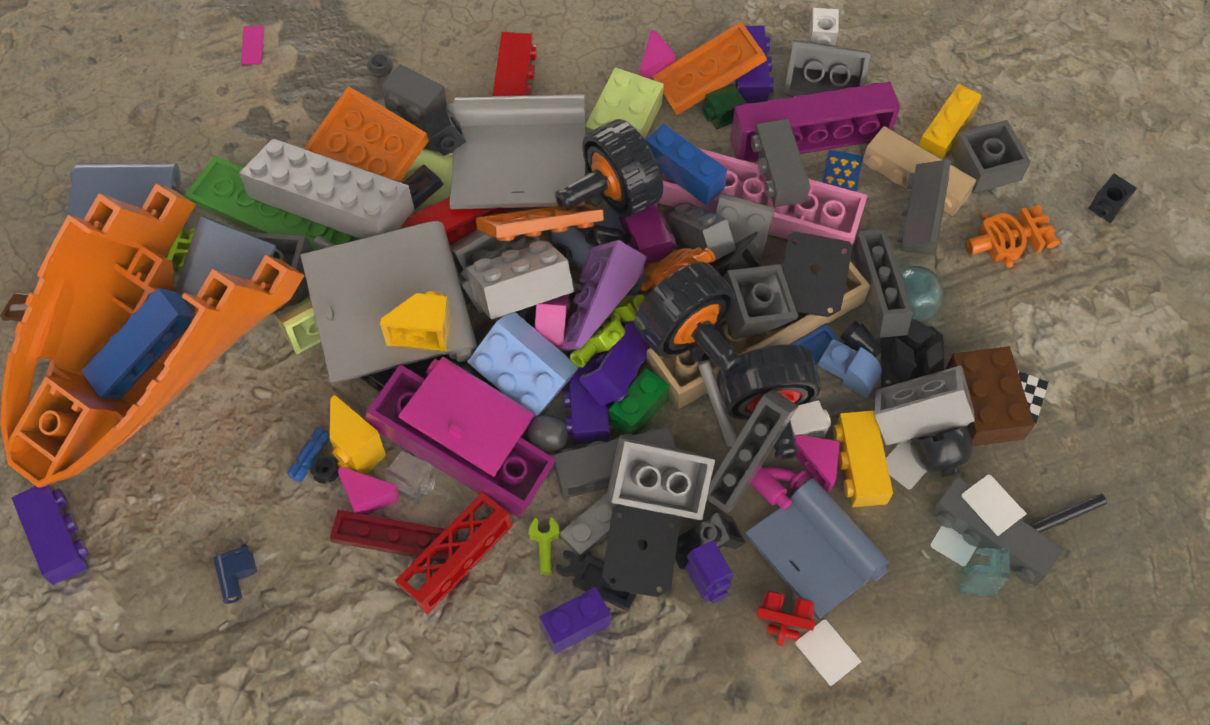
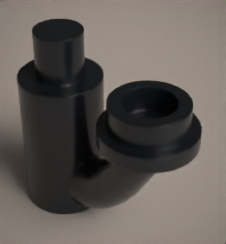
(602, 235)

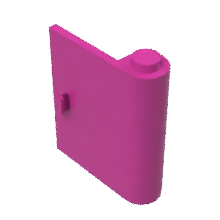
(467, 415)

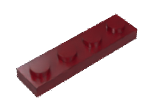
(386, 535)

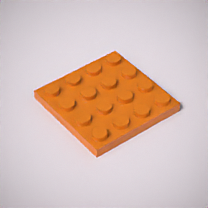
(368, 137)

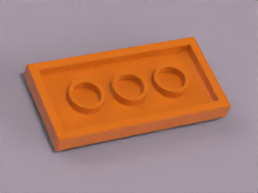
(710, 67)
(533, 221)

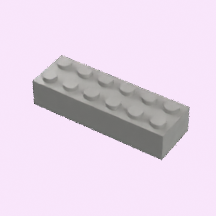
(326, 190)

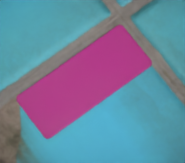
(252, 45)

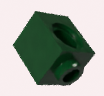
(720, 105)

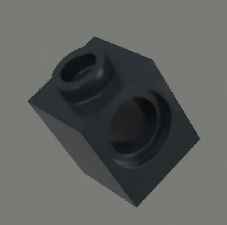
(444, 131)
(1112, 198)

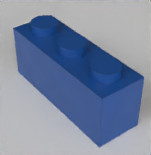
(687, 164)

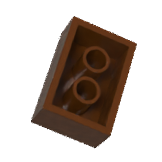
(996, 396)

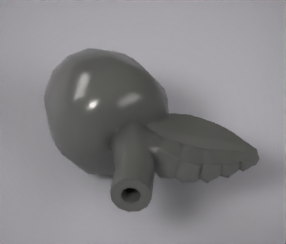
(546, 433)

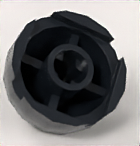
(943, 451)

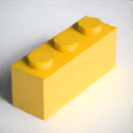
(950, 121)
(862, 459)

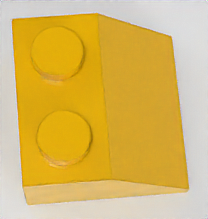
(419, 323)
(353, 439)

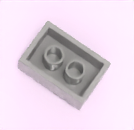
(519, 279)
(660, 479)

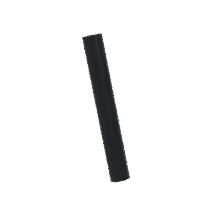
(1069, 513)

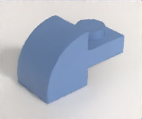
(857, 369)

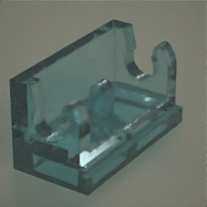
(987, 578)

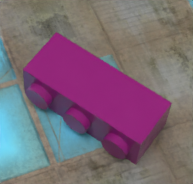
(649, 234)

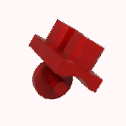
(772, 611)

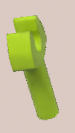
(544, 541)

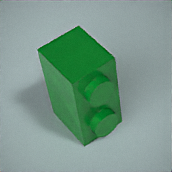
(640, 404)

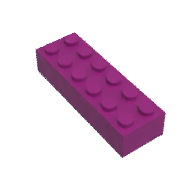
(820, 119)
(511, 486)

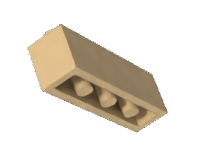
(898, 157)

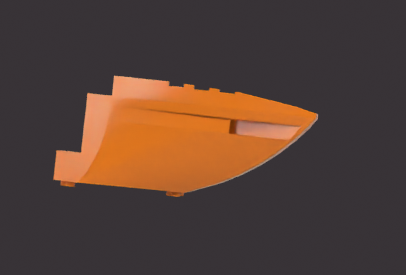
(85, 294)

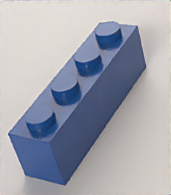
(138, 344)

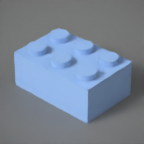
(522, 363)

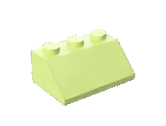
(299, 325)

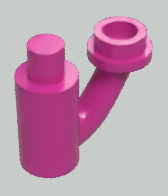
(772, 490)

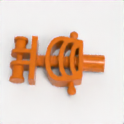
(1001, 231)
(658, 271)

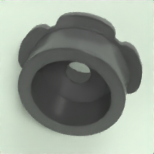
(379, 64)

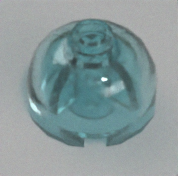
(923, 291)

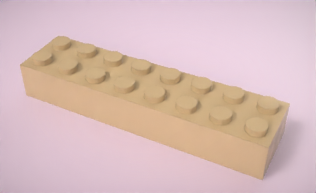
(685, 376)

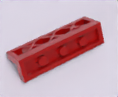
(460, 561)

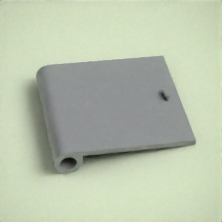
(517, 150)
(369, 280)

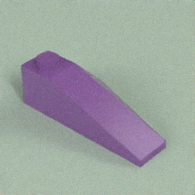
(607, 278)

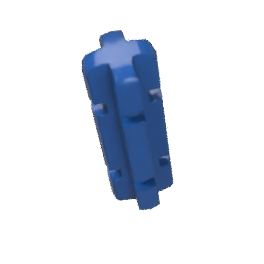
(308, 454)

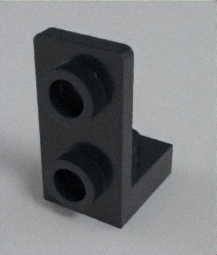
(718, 528)

